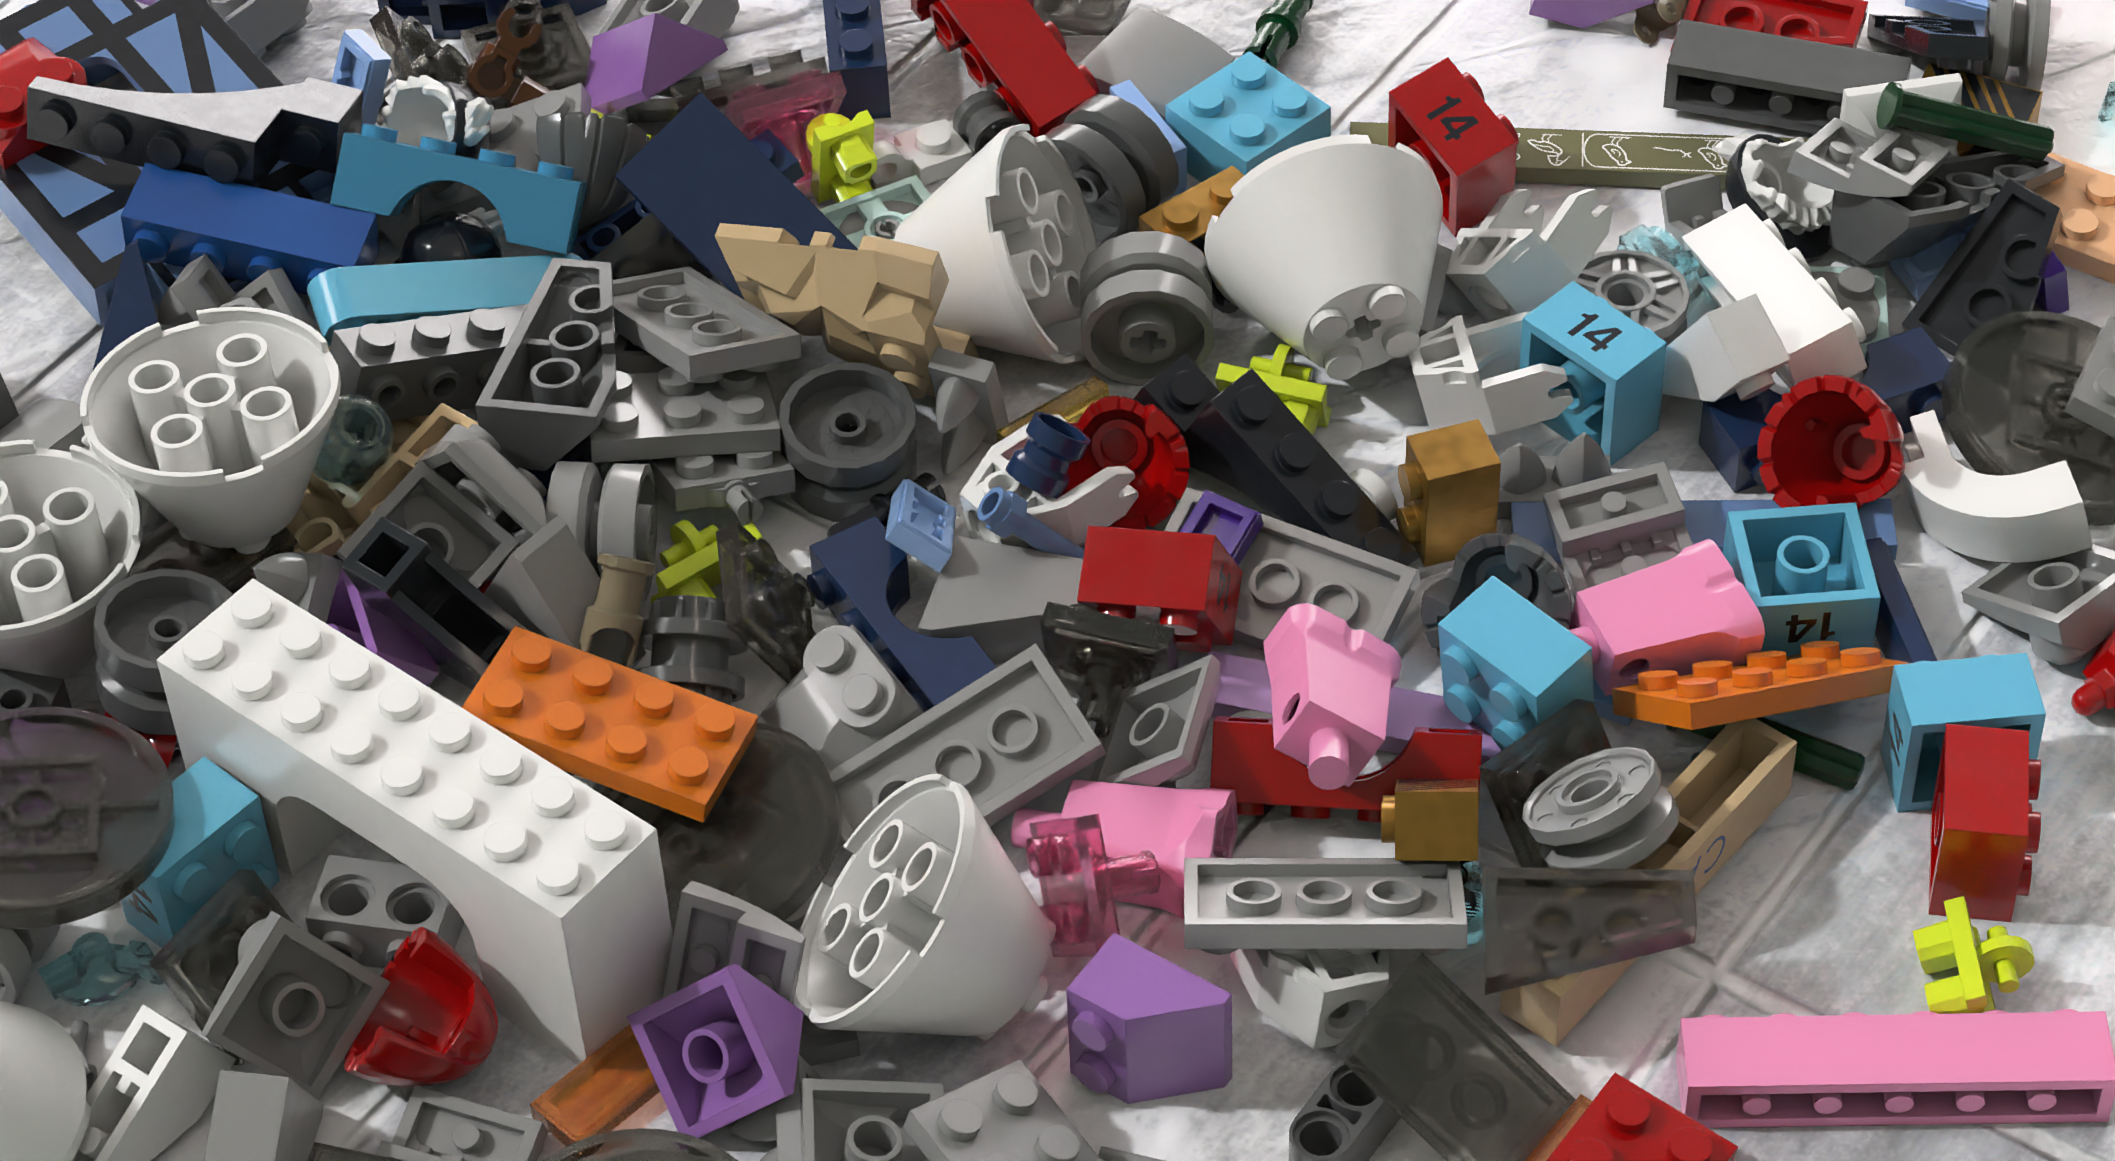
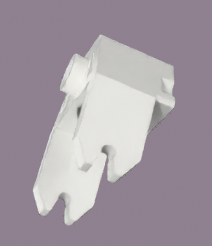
(1514, 270)
(1477, 376)
(1093, 503)
(1305, 998)

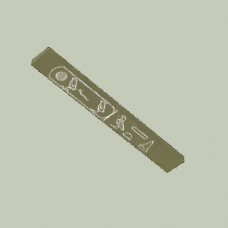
(1602, 156)

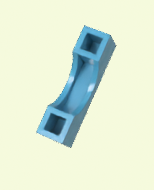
(384, 174)

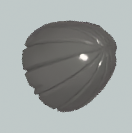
(597, 153)
(1514, 562)

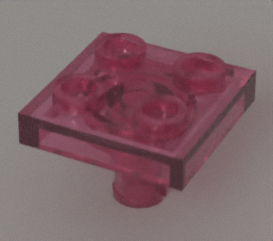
(788, 110)
(1082, 883)

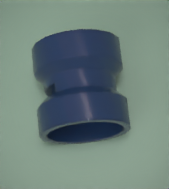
(1047, 455)

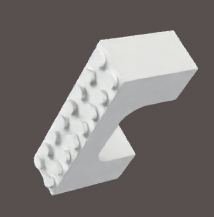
(533, 860)

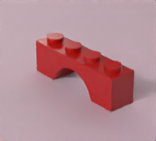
(1262, 775)

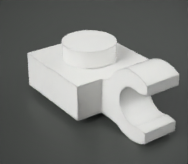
(926, 151)

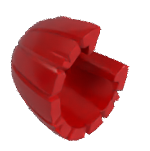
(1143, 441)
(1830, 445)
(430, 1021)

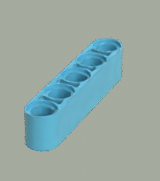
(413, 290)

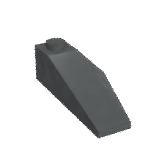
(1942, 205)
(555, 367)

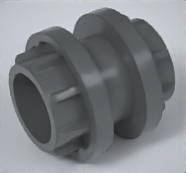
(693, 646)

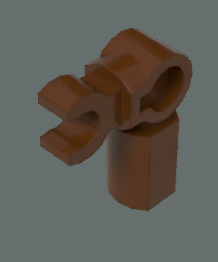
(495, 67)

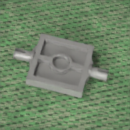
(723, 481)

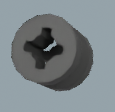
(982, 118)

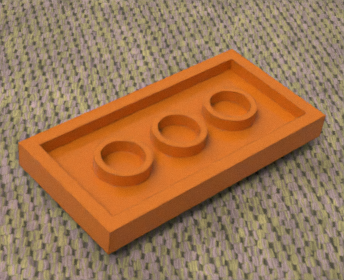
(1762, 687)
(613, 723)

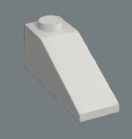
(1725, 354)
(150, 1090)

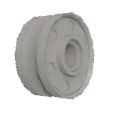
(2017, 39)
(1640, 288)
(1602, 811)

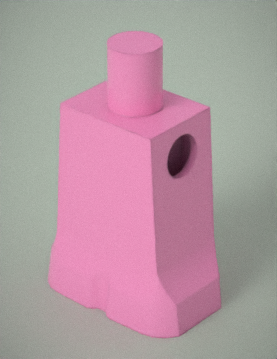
(1667, 618)
(1328, 693)
(1150, 818)

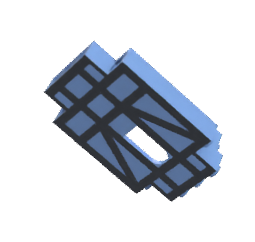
(74, 200)

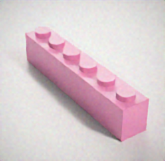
(1896, 1069)

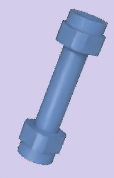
(1007, 514)

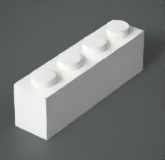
(1749, 257)

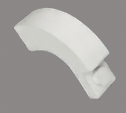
(1988, 515)

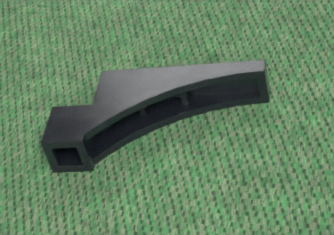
(207, 134)
(1269, 455)
(429, 597)

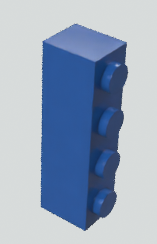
(243, 228)

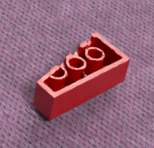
(1016, 54)

